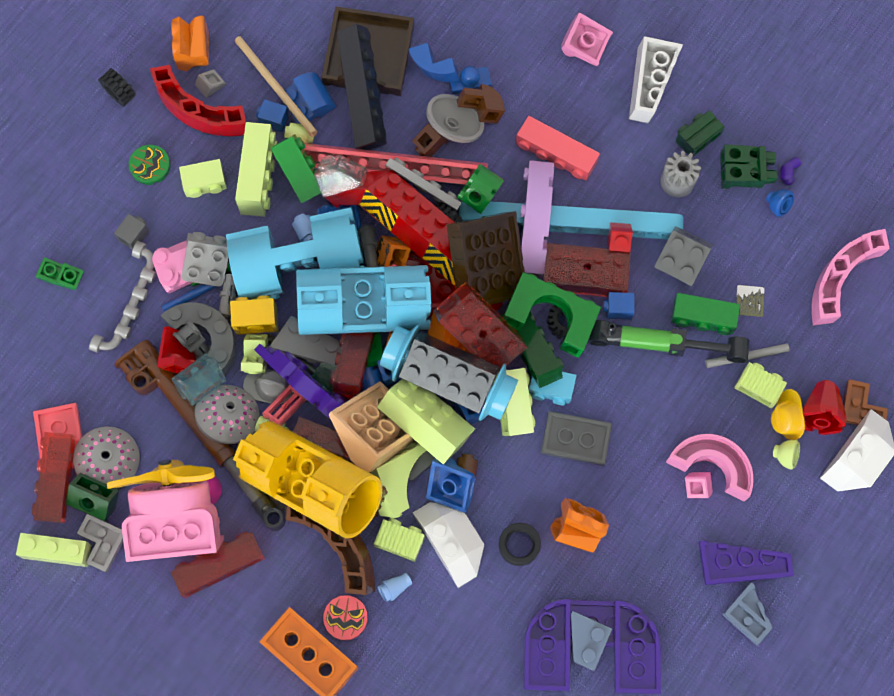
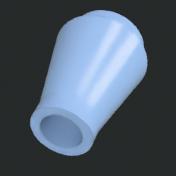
(394, 587)

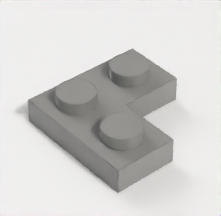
(107, 540)

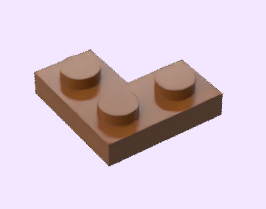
(856, 402)

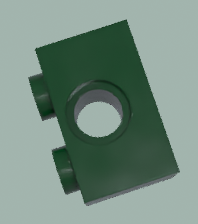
(92, 497)

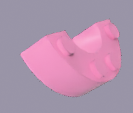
(723, 454)

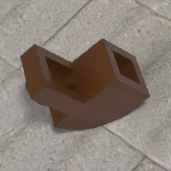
(486, 101)

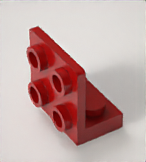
(172, 354)

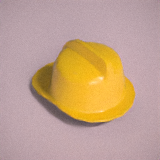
(788, 415)

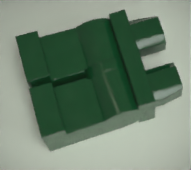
(746, 166)

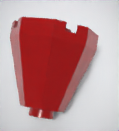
(825, 409)

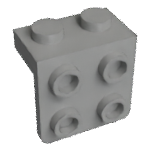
(205, 259)

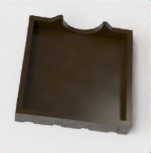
(389, 42)
(487, 255)

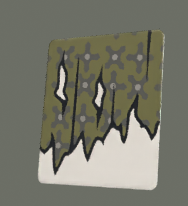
(750, 300)

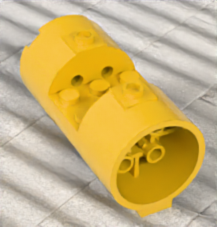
(309, 479)

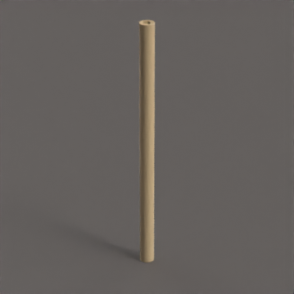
(276, 86)

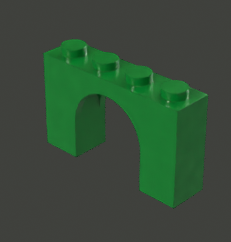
(579, 312)

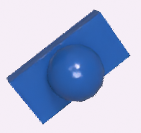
(471, 78)

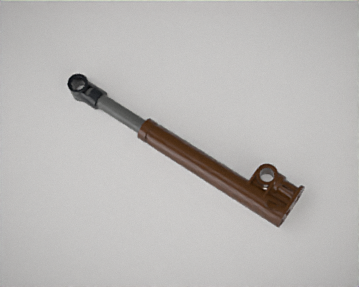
(143, 364)

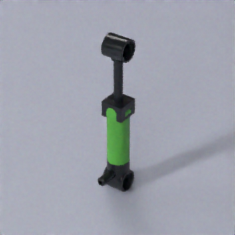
(671, 341)

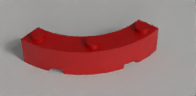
(192, 111)

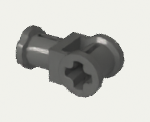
(191, 339)

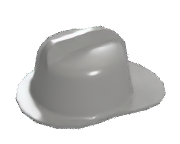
(266, 386)

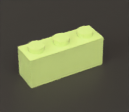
(518, 416)
(53, 549)

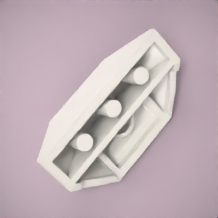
(862, 455)
(452, 539)

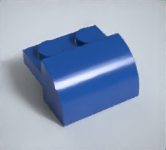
(310, 96)

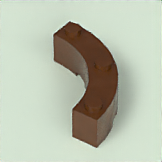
(353, 554)

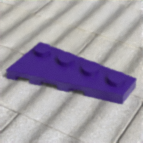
(740, 564)

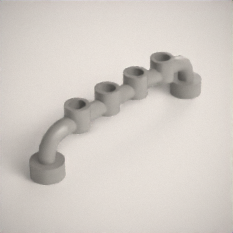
(130, 311)

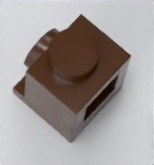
(425, 137)

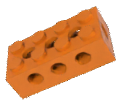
(293, 656)

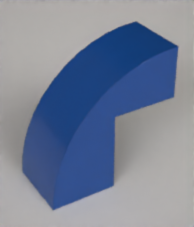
(441, 71)

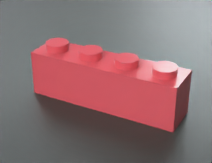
(557, 148)

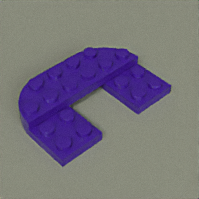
(632, 637)

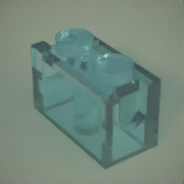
(199, 379)

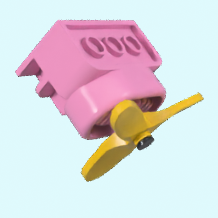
(170, 513)

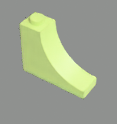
(394, 477)

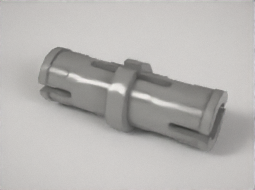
(227, 295)

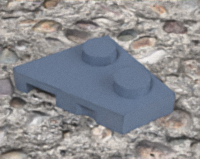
(748, 615)
(587, 640)

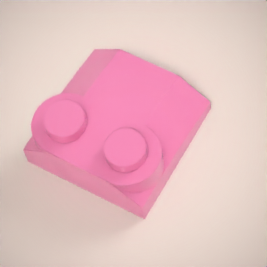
(585, 39)
(169, 266)

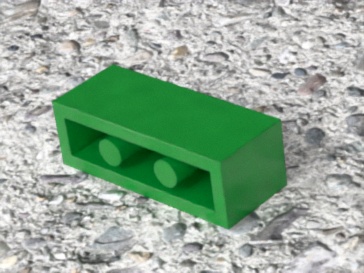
(297, 167)
(705, 314)

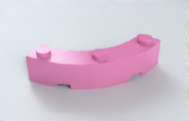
(828, 286)

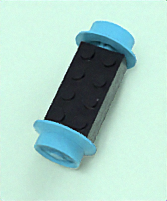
(448, 372)

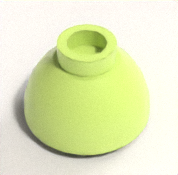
(787, 453)

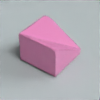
(698, 485)

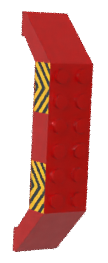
(406, 216)

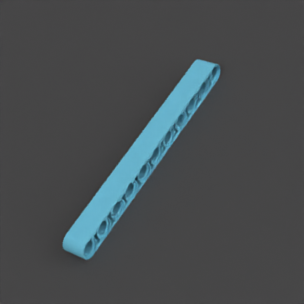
(589, 220)

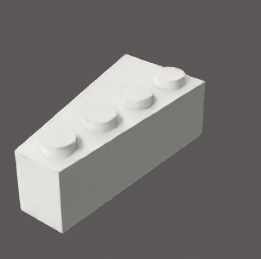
(652, 72)

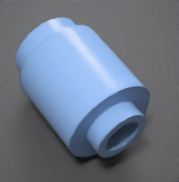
(302, 227)

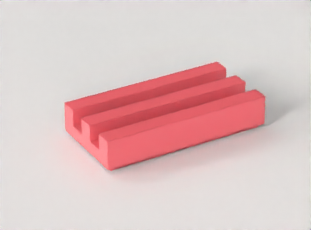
(274, 418)

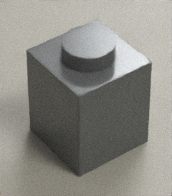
(131, 231)

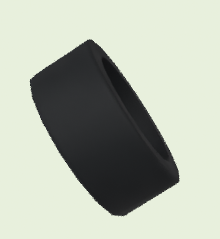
(519, 527)

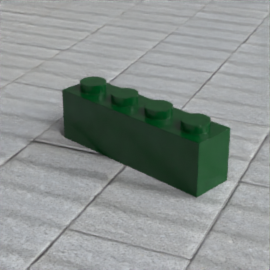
(539, 354)

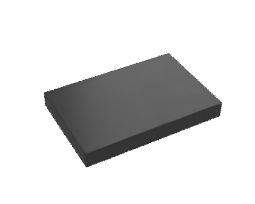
(576, 438)

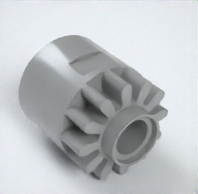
(680, 175)

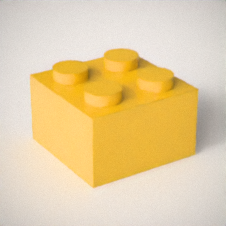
(254, 315)

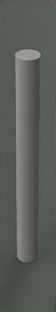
(752, 355)

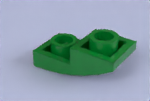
(59, 274)

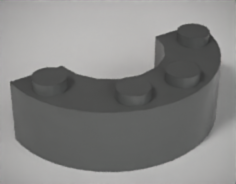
(210, 322)

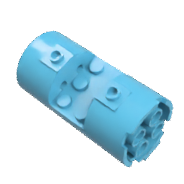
(258, 263)
(362, 299)

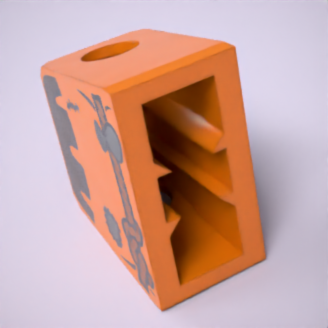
(391, 251)

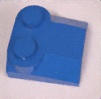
(450, 485)

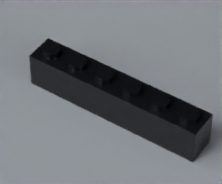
(362, 87)

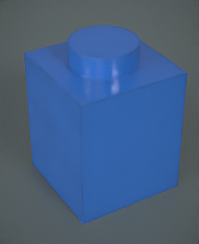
(273, 114)
(619, 305)

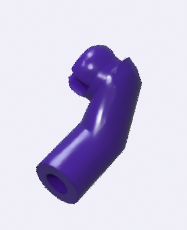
(787, 170)

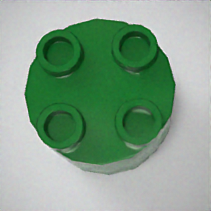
(480, 188)

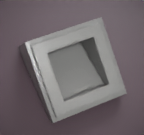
(209, 83)

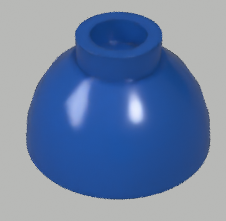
(780, 201)

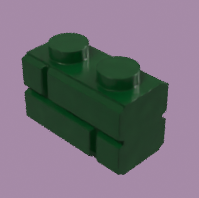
(699, 133)

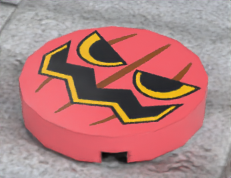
(345, 617)

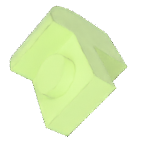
(252, 362)

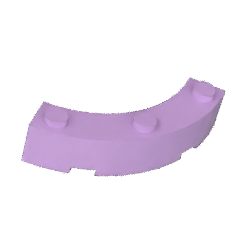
(536, 215)

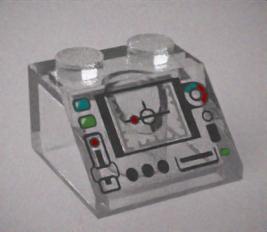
(339, 175)

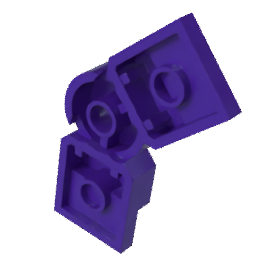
(297, 376)

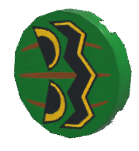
(149, 164)

